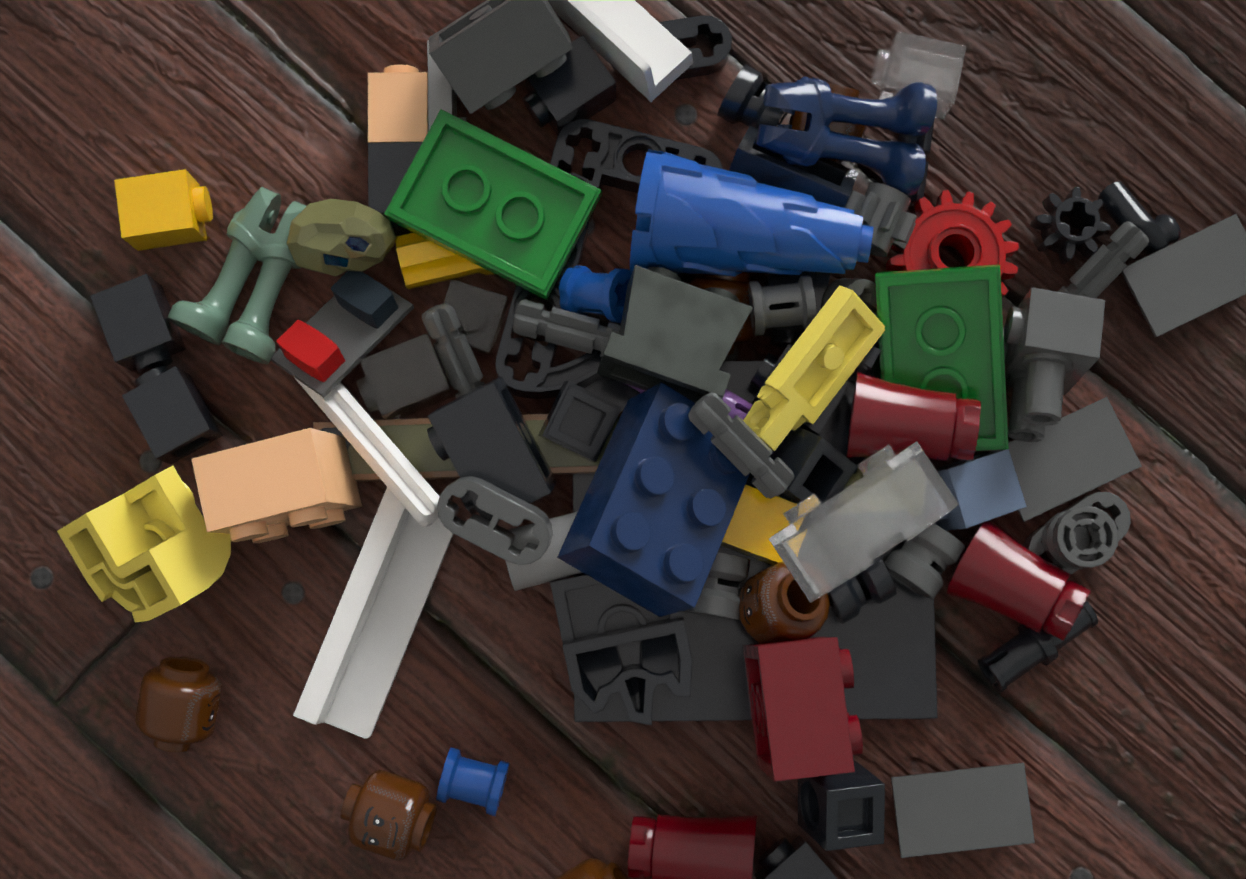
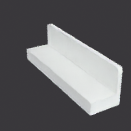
(628, 41)
(374, 620)

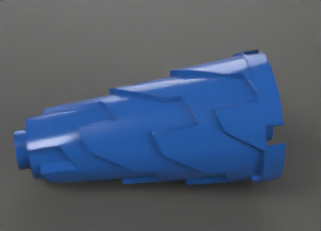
(729, 224)

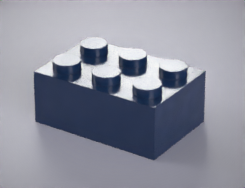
(655, 506)

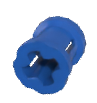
(594, 293)
(472, 781)

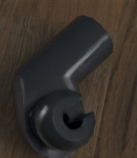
(1124, 207)

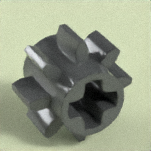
(887, 213)

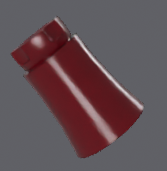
(904, 414)
(1017, 583)
(692, 847)

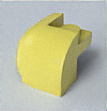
(148, 547)

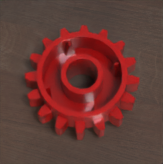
(960, 227)

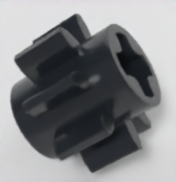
(1082, 215)

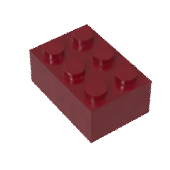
(802, 708)

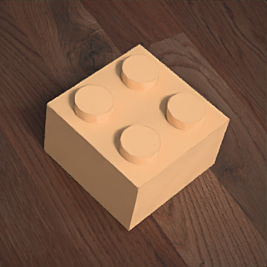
(276, 484)

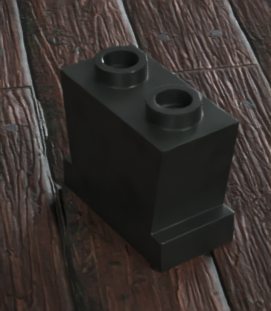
(673, 335)

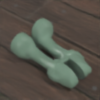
(250, 243)

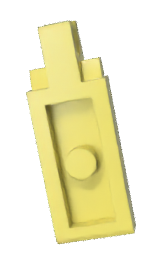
(815, 367)

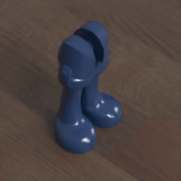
(897, 162)

